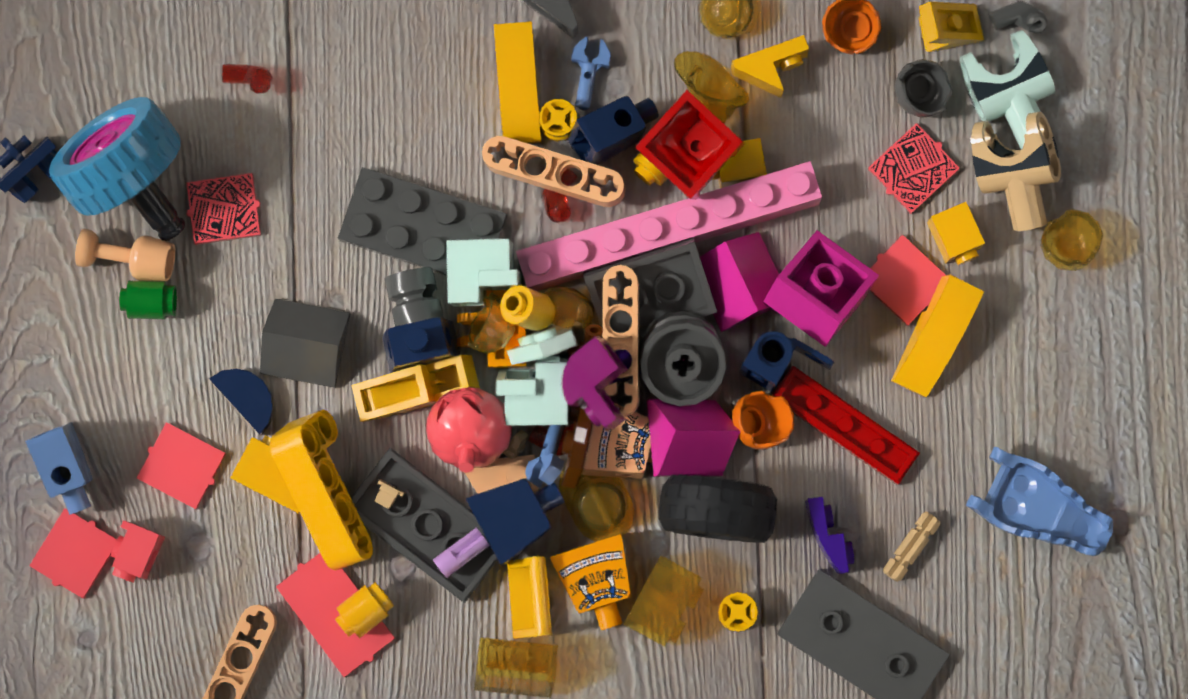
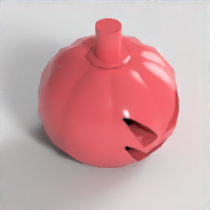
(468, 428)

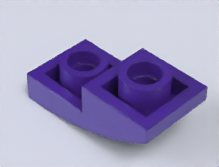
(834, 547)

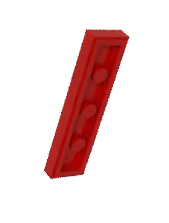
(846, 426)

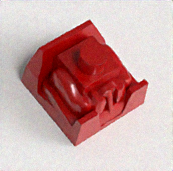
(689, 145)

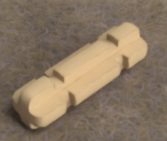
(911, 546)

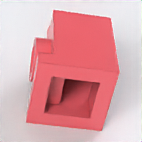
(135, 552)

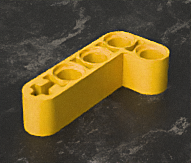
(318, 489)

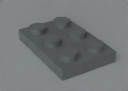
(668, 282)

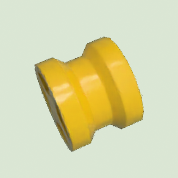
(555, 113)
(741, 607)

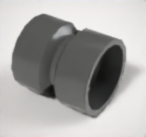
(413, 295)

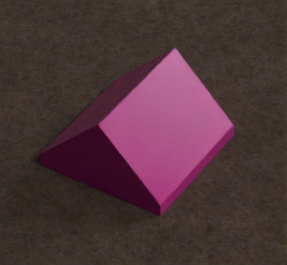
(739, 279)
(690, 438)

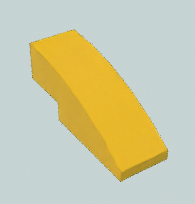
(517, 81)
(937, 335)
(413, 387)

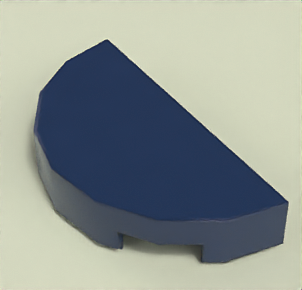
(247, 395)

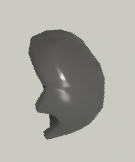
(923, 88)

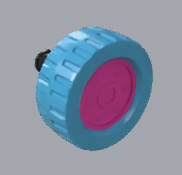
(118, 161)

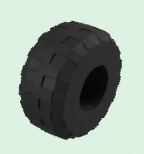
(717, 508)

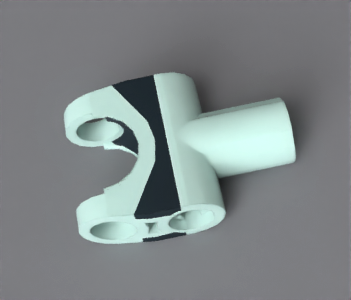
(1009, 93)

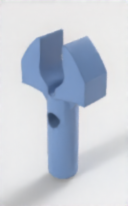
(588, 71)
(548, 465)

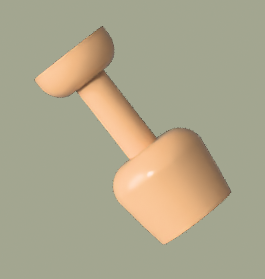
(148, 258)

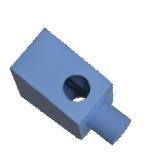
(58, 449)

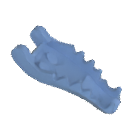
(1038, 505)

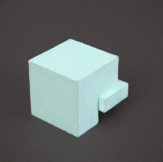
(479, 267)
(535, 394)

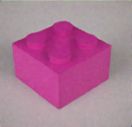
(820, 288)

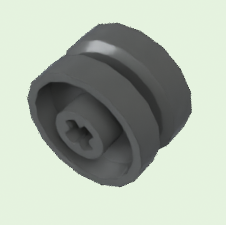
(686, 380)

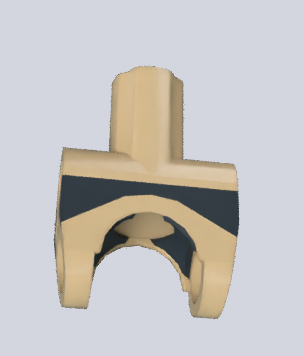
(1018, 170)

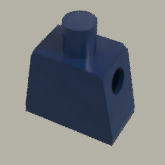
(611, 129)
(420, 343)
(514, 516)

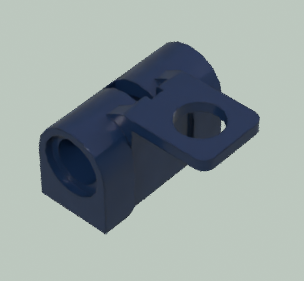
(767, 373)

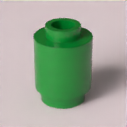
(148, 300)

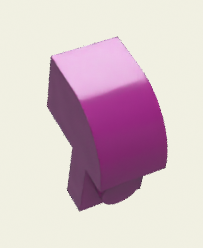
(586, 376)

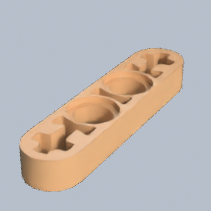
(555, 166)
(628, 340)
(226, 670)

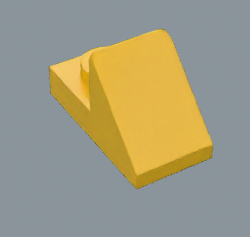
(949, 25)
(761, 66)

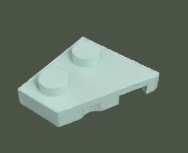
(541, 345)

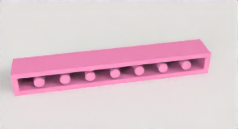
(698, 218)

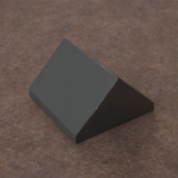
(303, 343)

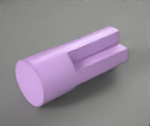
(461, 552)

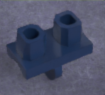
(15, 179)

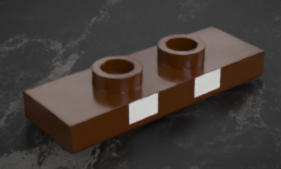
(576, 446)

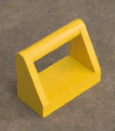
(529, 597)

